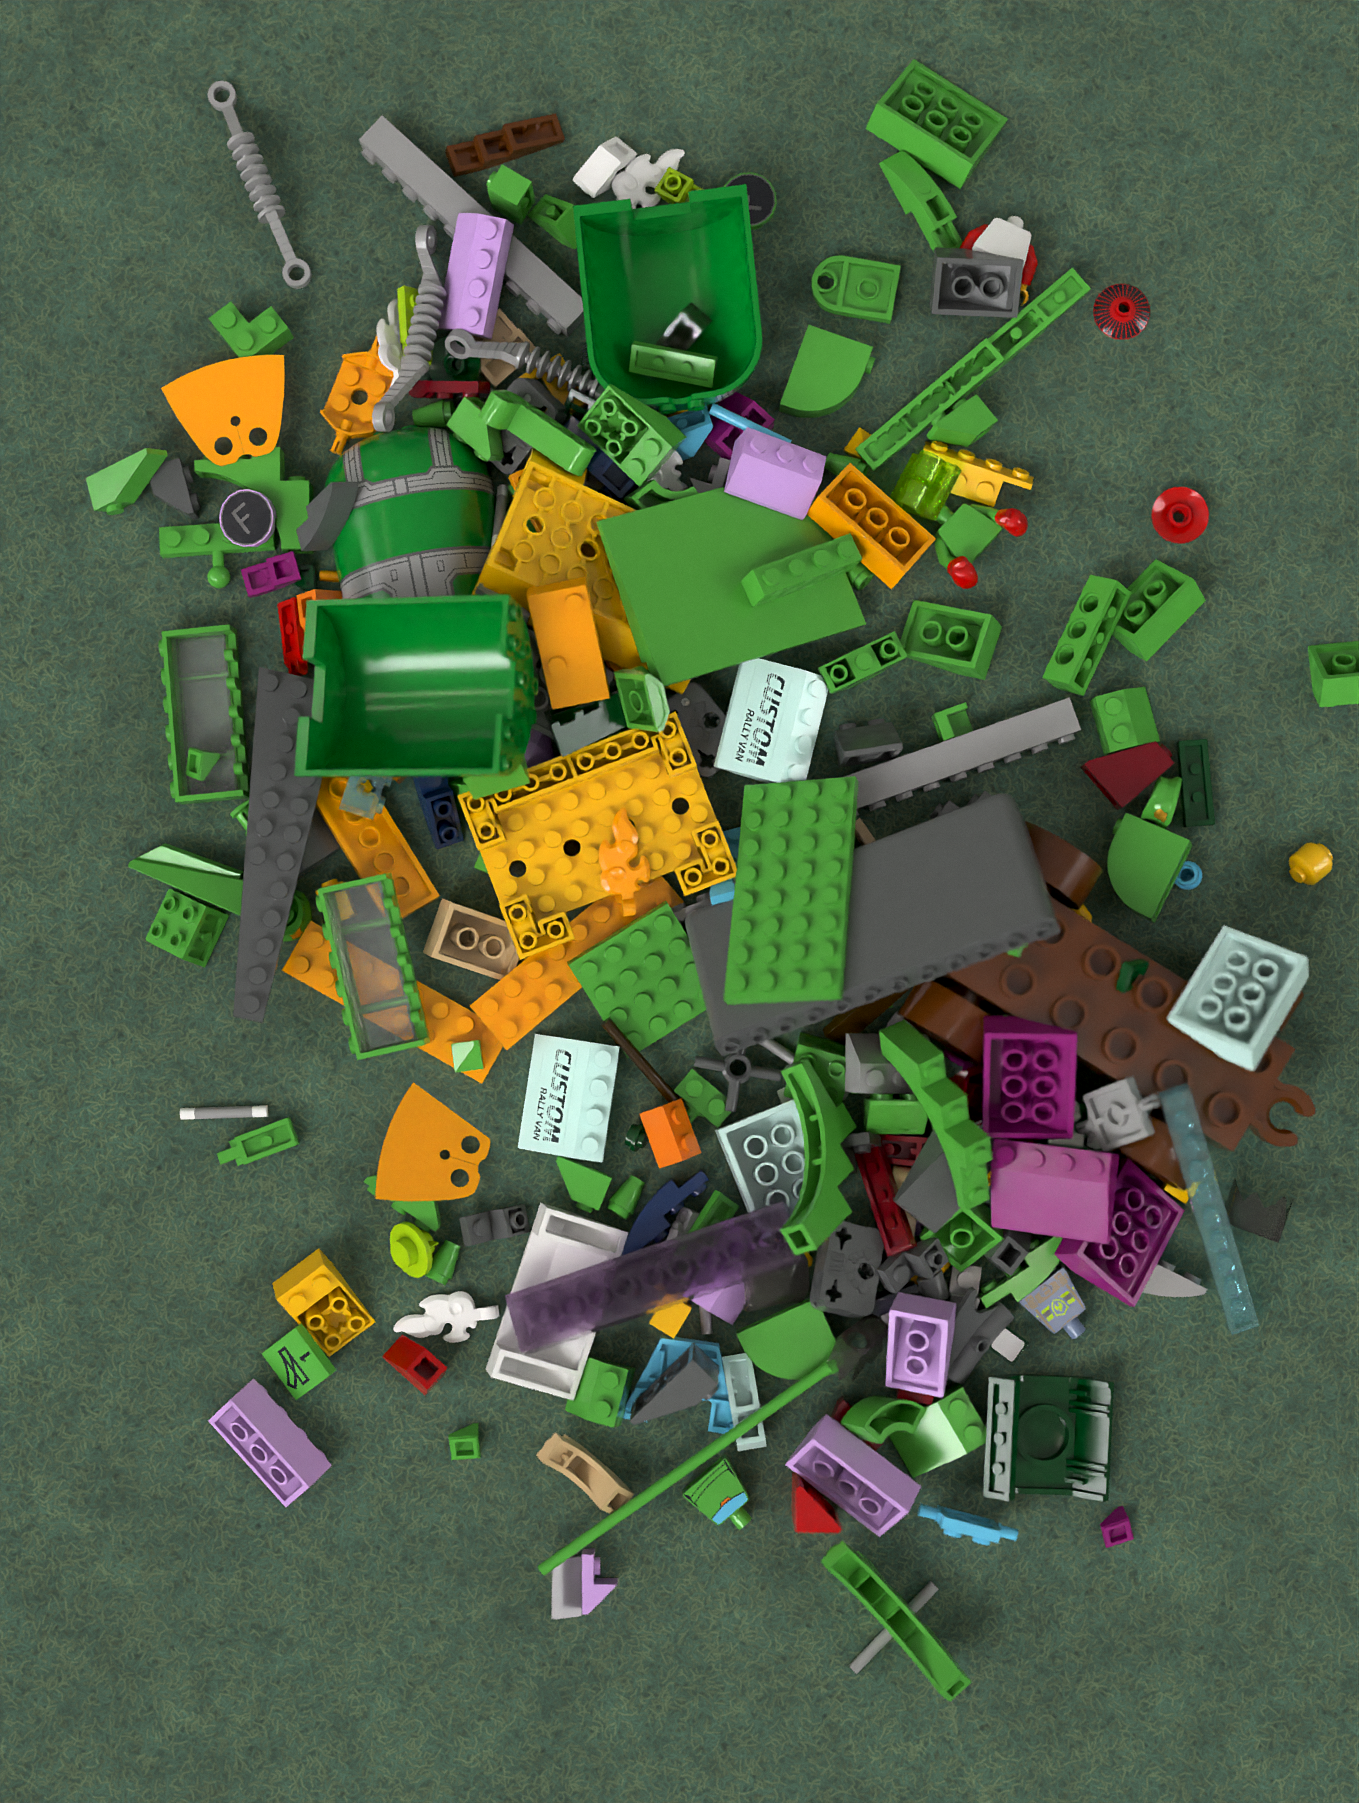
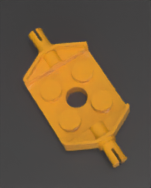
(358, 372)

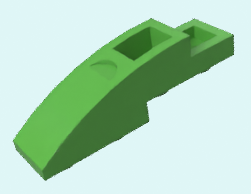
(923, 198)
(1037, 1267)

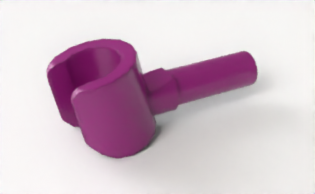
(965, 1064)

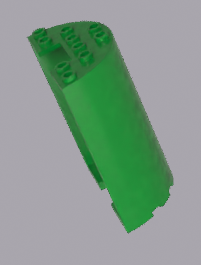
(417, 687)

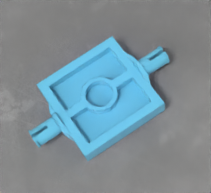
(958, 1522)

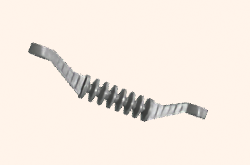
(258, 182)
(421, 331)
(518, 354)

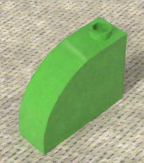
(825, 374)
(1145, 864)
(789, 1342)

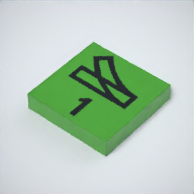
(299, 1361)

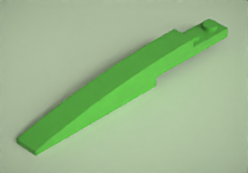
(973, 369)

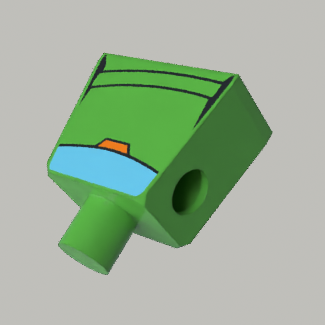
(720, 1494)

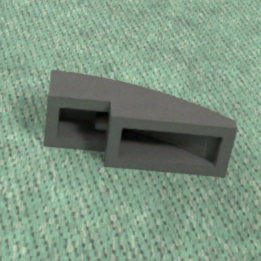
(327, 516)

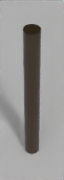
(639, 1060)

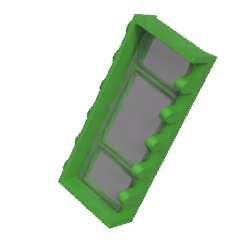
(205, 711)
(372, 966)

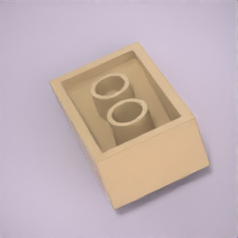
(471, 940)

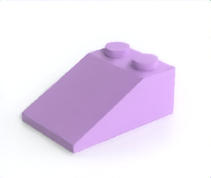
(919, 1344)

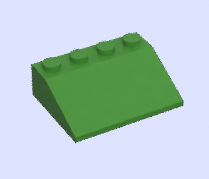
(936, 123)

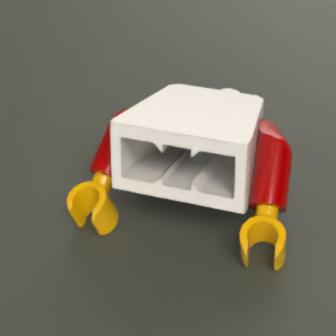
(1008, 240)

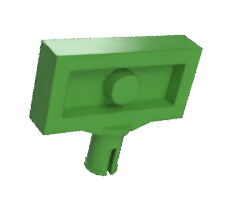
(702, 1099)

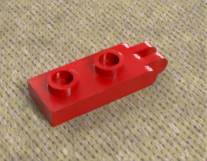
(292, 637)

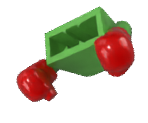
(968, 534)

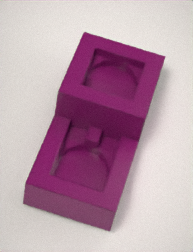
(271, 575)

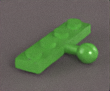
(205, 540)

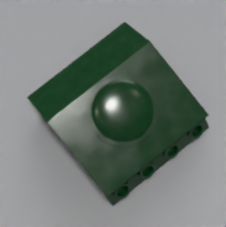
(1048, 1436)

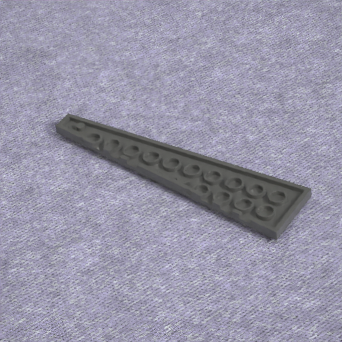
(276, 836)

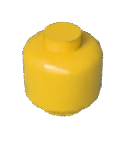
(1310, 863)

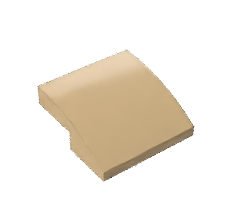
(504, 331)

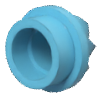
(1189, 876)

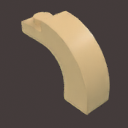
(586, 1471)

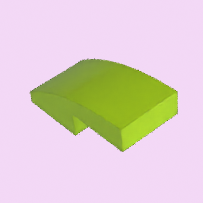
(675, 187)

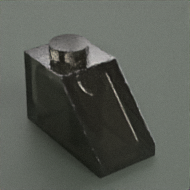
(685, 329)

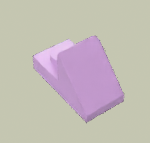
(593, 1588)

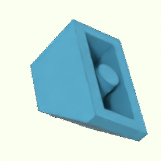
(696, 427)

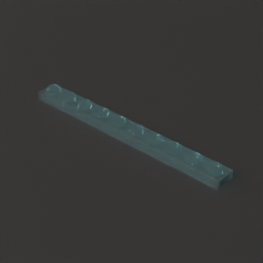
(1208, 1208)

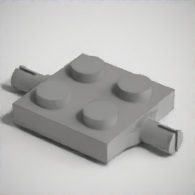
(1118, 1114)

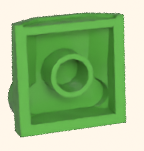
(642, 699)

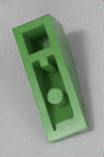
(124, 481)

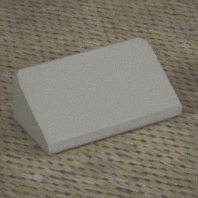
(567, 1589)

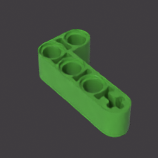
(513, 413)

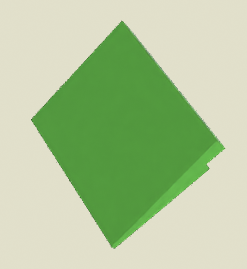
(684, 590)

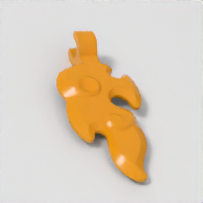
(614, 860)

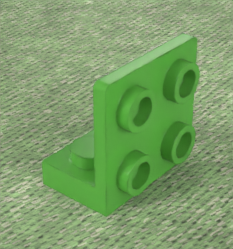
(186, 928)
(827, 1060)

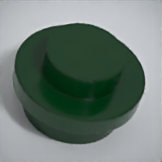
(636, 1137)

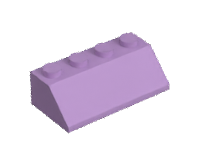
(475, 273)
(270, 1442)
(853, 1476)

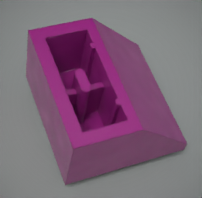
(723, 434)

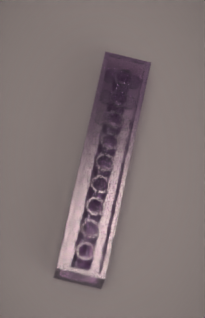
(652, 1279)

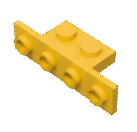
(979, 478)

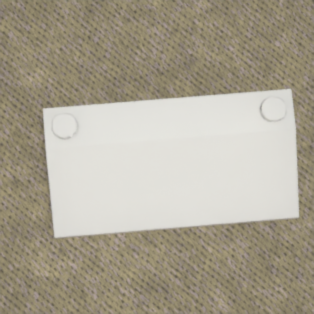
(556, 1247)

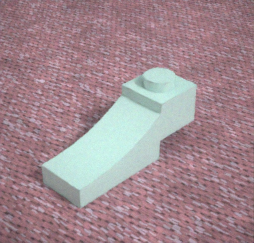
(743, 1398)

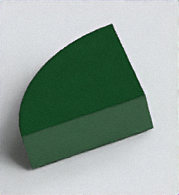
(308, 576)
(1129, 972)

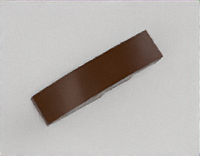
(504, 145)

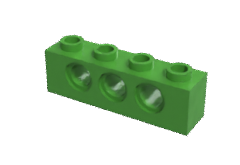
(1086, 634)

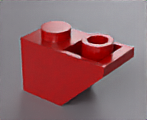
(415, 1364)

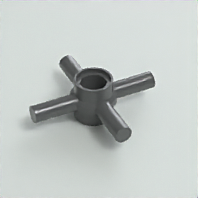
(736, 1081)

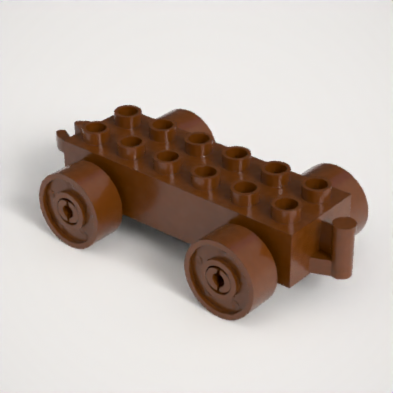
(1119, 1035)

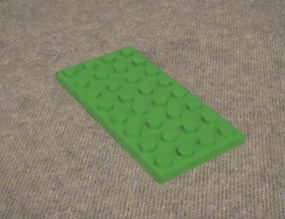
(792, 892)

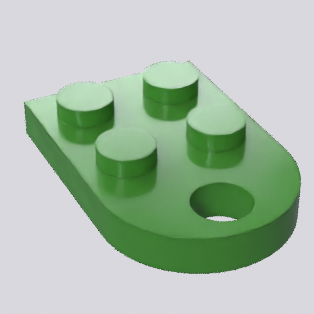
(860, 288)

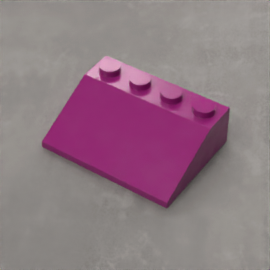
(1027, 1079)
(1053, 1190)
(1139, 1234)

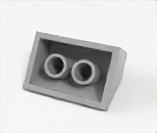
(868, 1069)

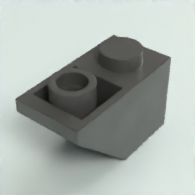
(173, 487)
(1010, 1251)

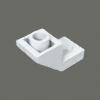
(602, 166)

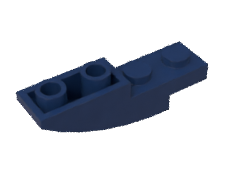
(603, 467)
(439, 810)
(651, 1221)

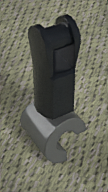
(930, 1288)

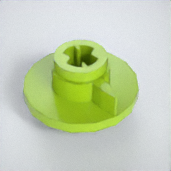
(412, 1249)

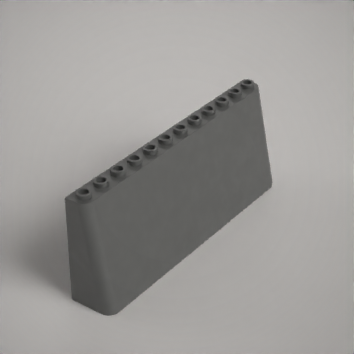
(916, 912)

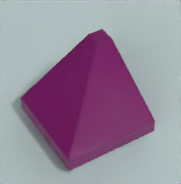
(1114, 1525)

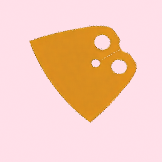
(235, 387)
(411, 1151)

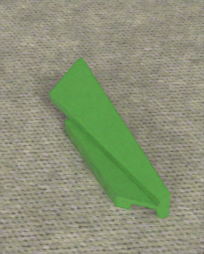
(193, 875)

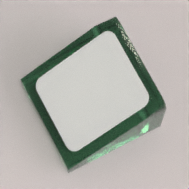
(1009, 1345)

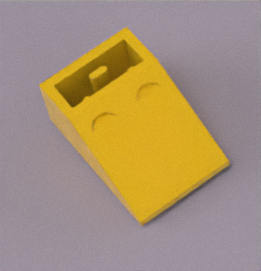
(322, 1302)

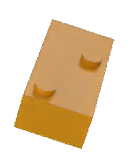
(880, 528)
(568, 642)

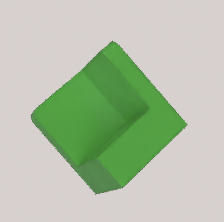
(952, 722)

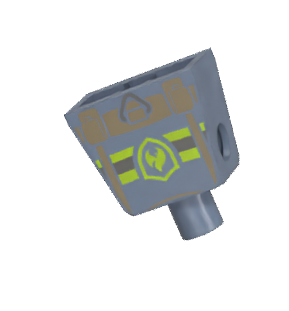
(1056, 1304)

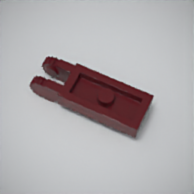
(446, 389)

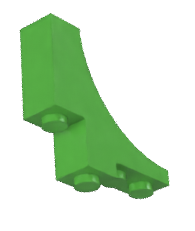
(267, 476)

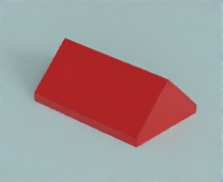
(811, 1510)

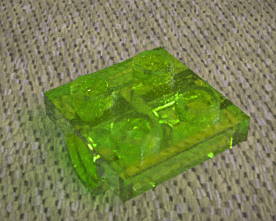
(925, 485)

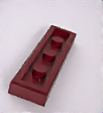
(881, 1191)

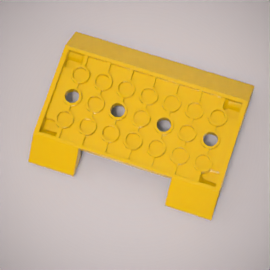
(554, 555)
(578, 801)

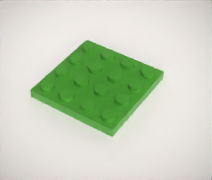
(643, 977)

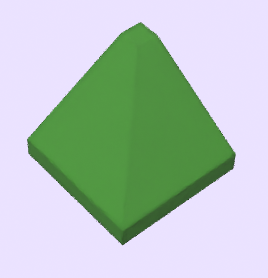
(200, 763)
(467, 1056)
(465, 1440)

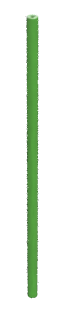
(685, 1468)

